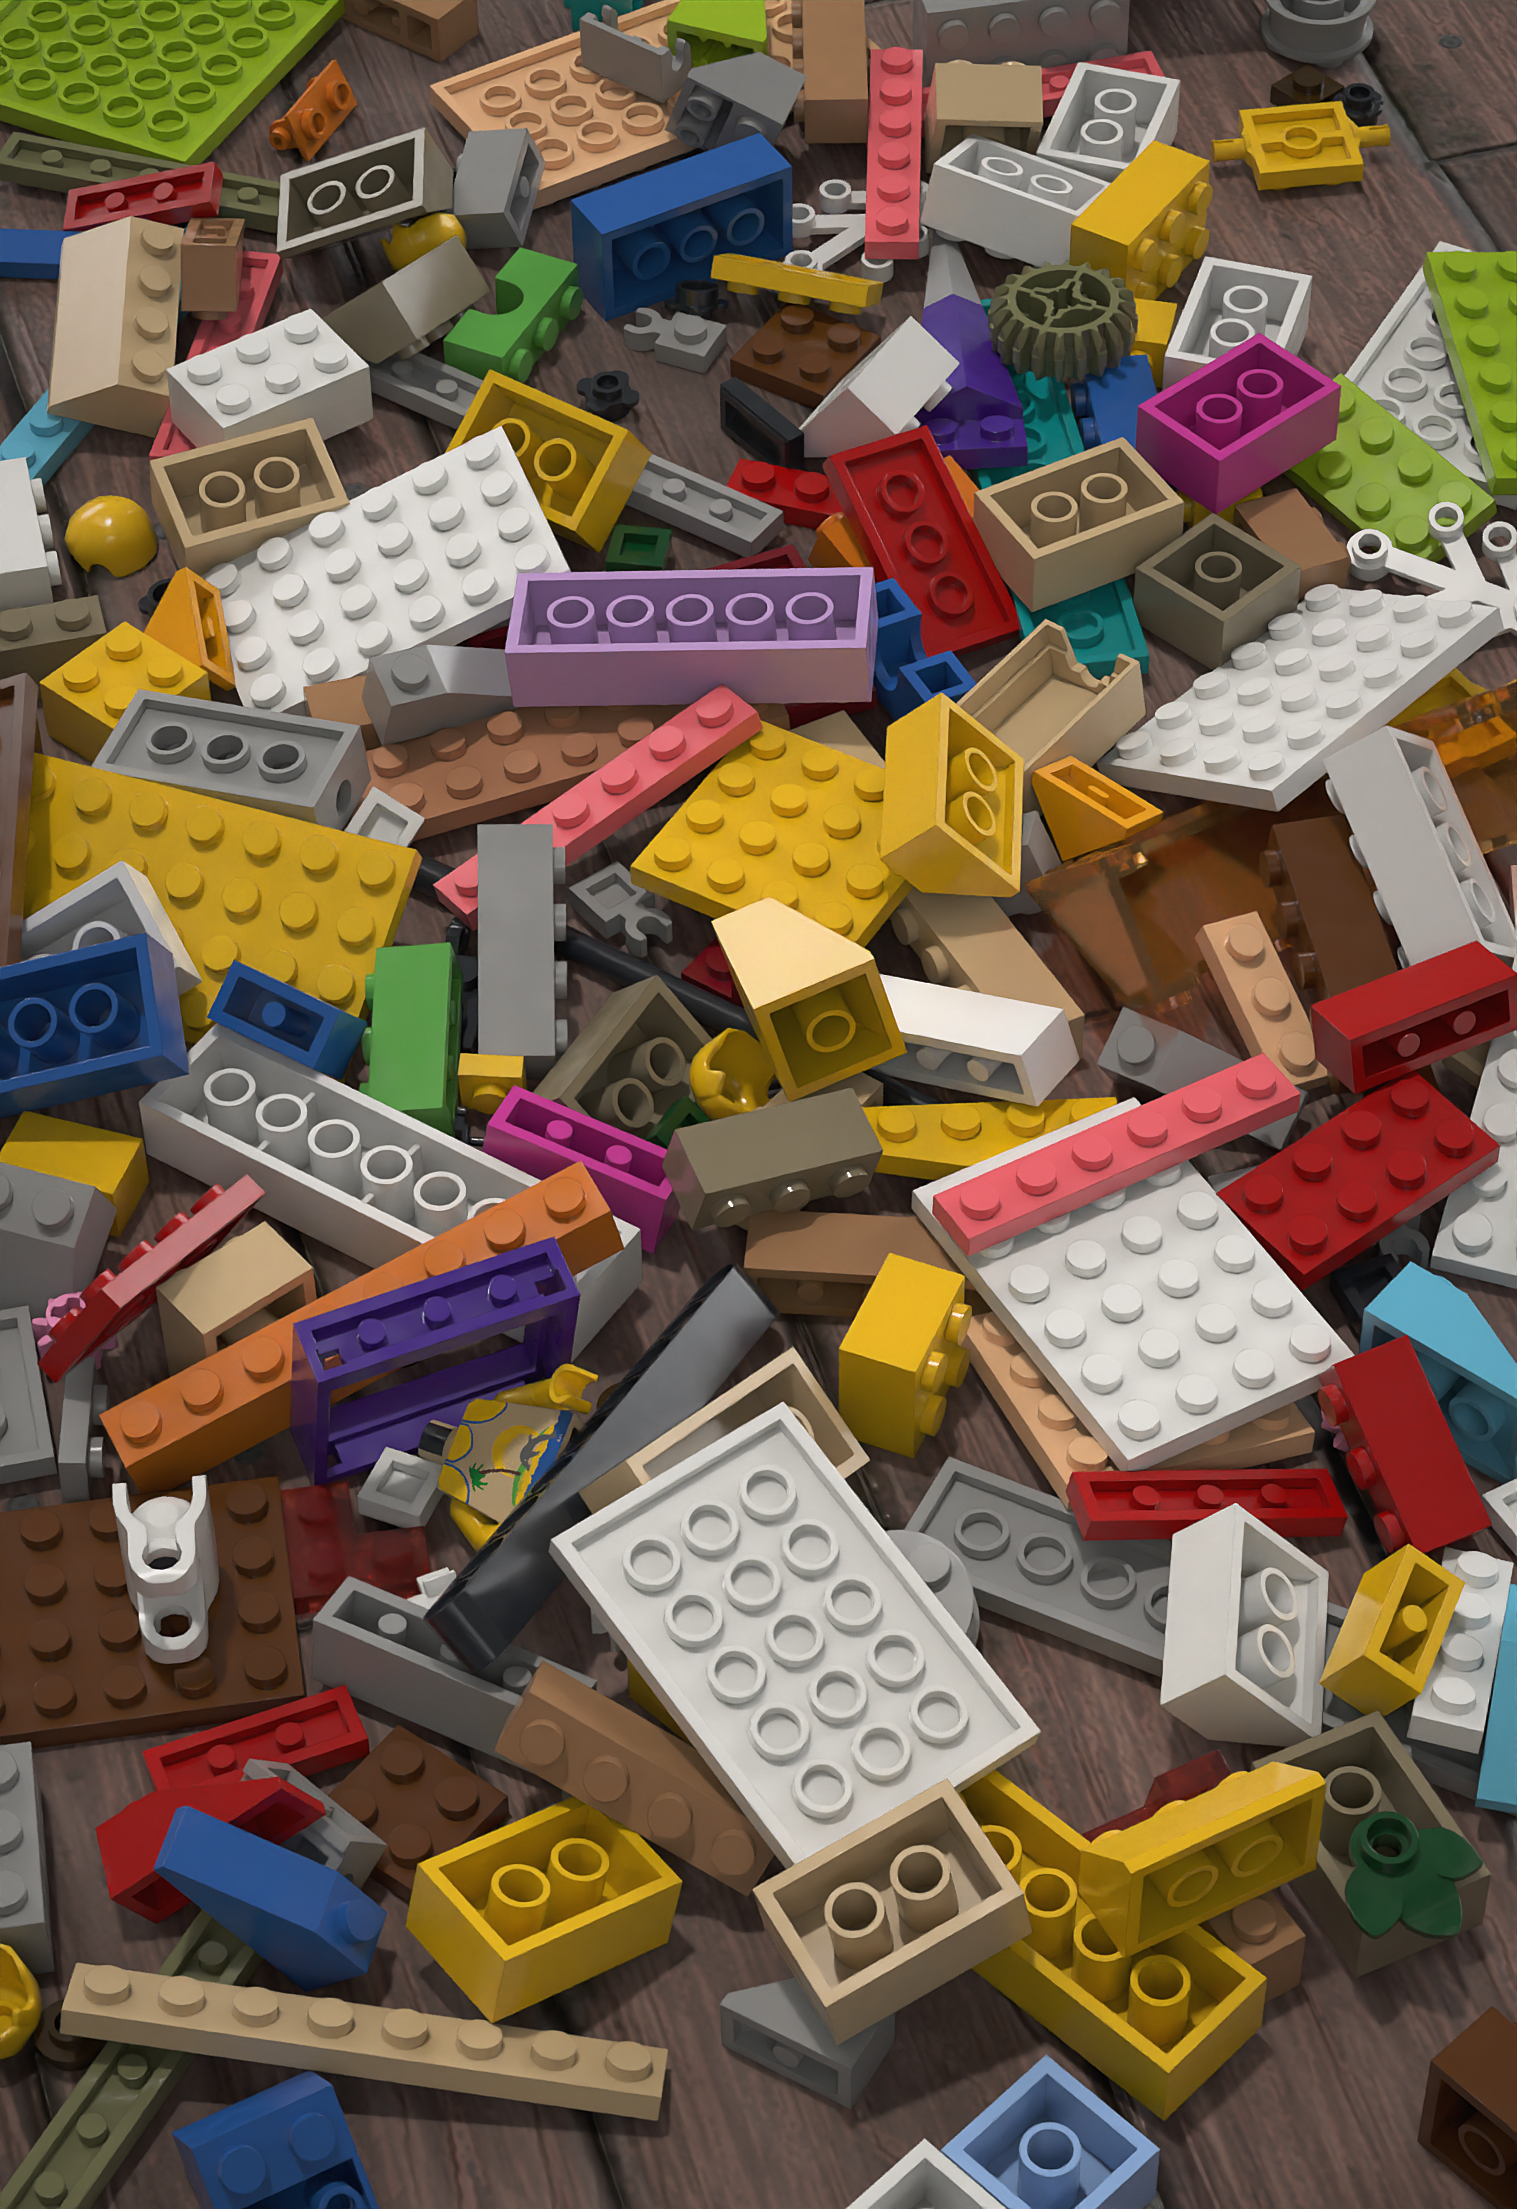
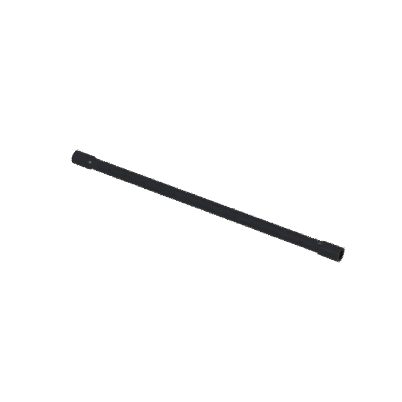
(630, 970)

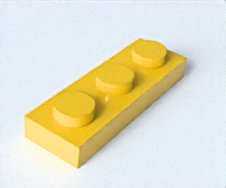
(796, 283)

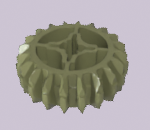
(1062, 321)

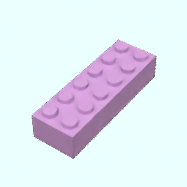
(688, 631)

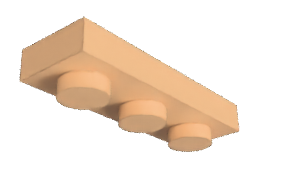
(1261, 997)

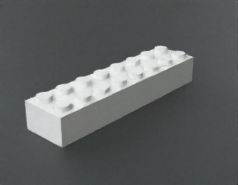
(344, 1163)

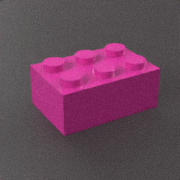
(1238, 422)

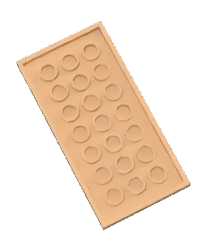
(581, 120)

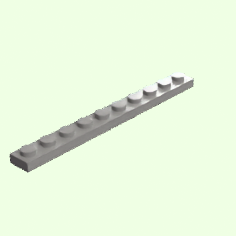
(661, 490)

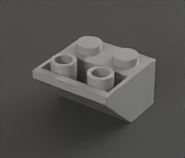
(734, 101)

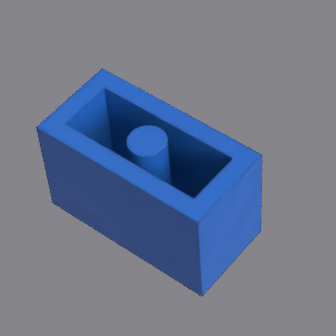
(287, 1020)

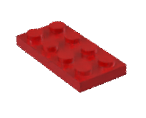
(925, 539)
(1359, 1177)
(118, 1300)

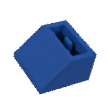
(277, 2152)

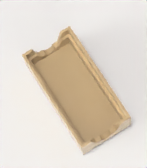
(1053, 706)

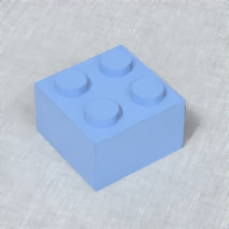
(1056, 2148)

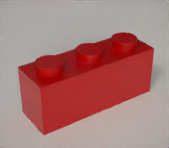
(1415, 1016)
(1402, 1449)

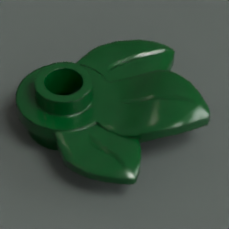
(1410, 1887)

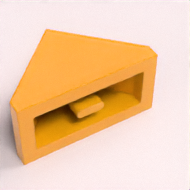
(194, 626)
(1088, 808)

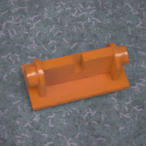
(315, 113)

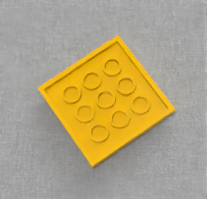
(780, 825)

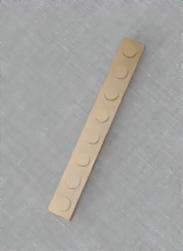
(364, 2041)

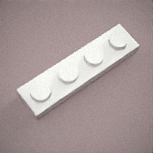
(1460, 1682)

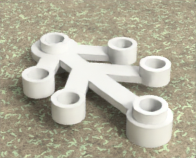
(837, 198)
(1455, 584)

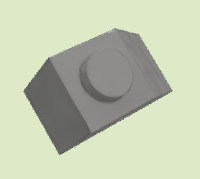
(784, 2033)

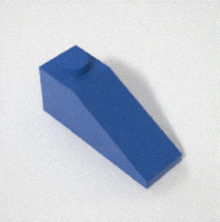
(272, 1899)

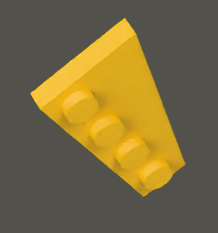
(950, 1137)

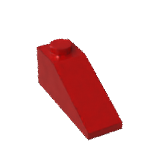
(136, 1834)

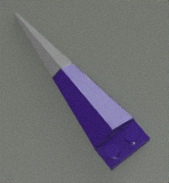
(982, 413)

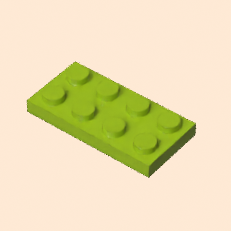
(1387, 478)

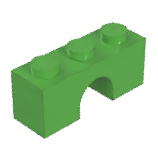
(533, 305)

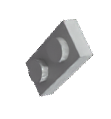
(80, 1451)

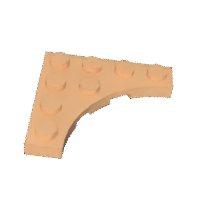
(1065, 1445)

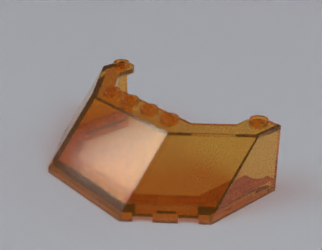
(1148, 895)

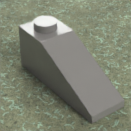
(434, 689)
(1164, 1059)

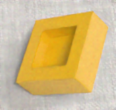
(488, 1079)

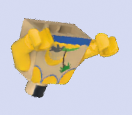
(504, 1448)

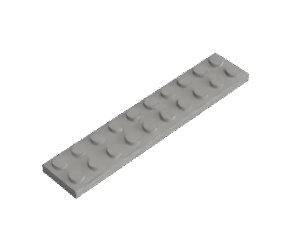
(1108, 1593)

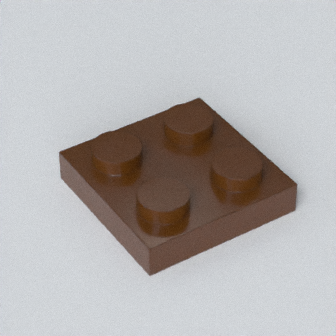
(802, 354)
(417, 1805)

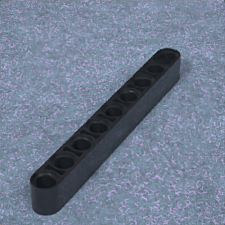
(667, 1385)

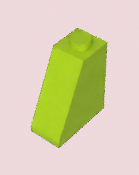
(718, 29)

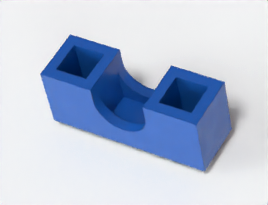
(901, 666)

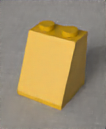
(808, 996)

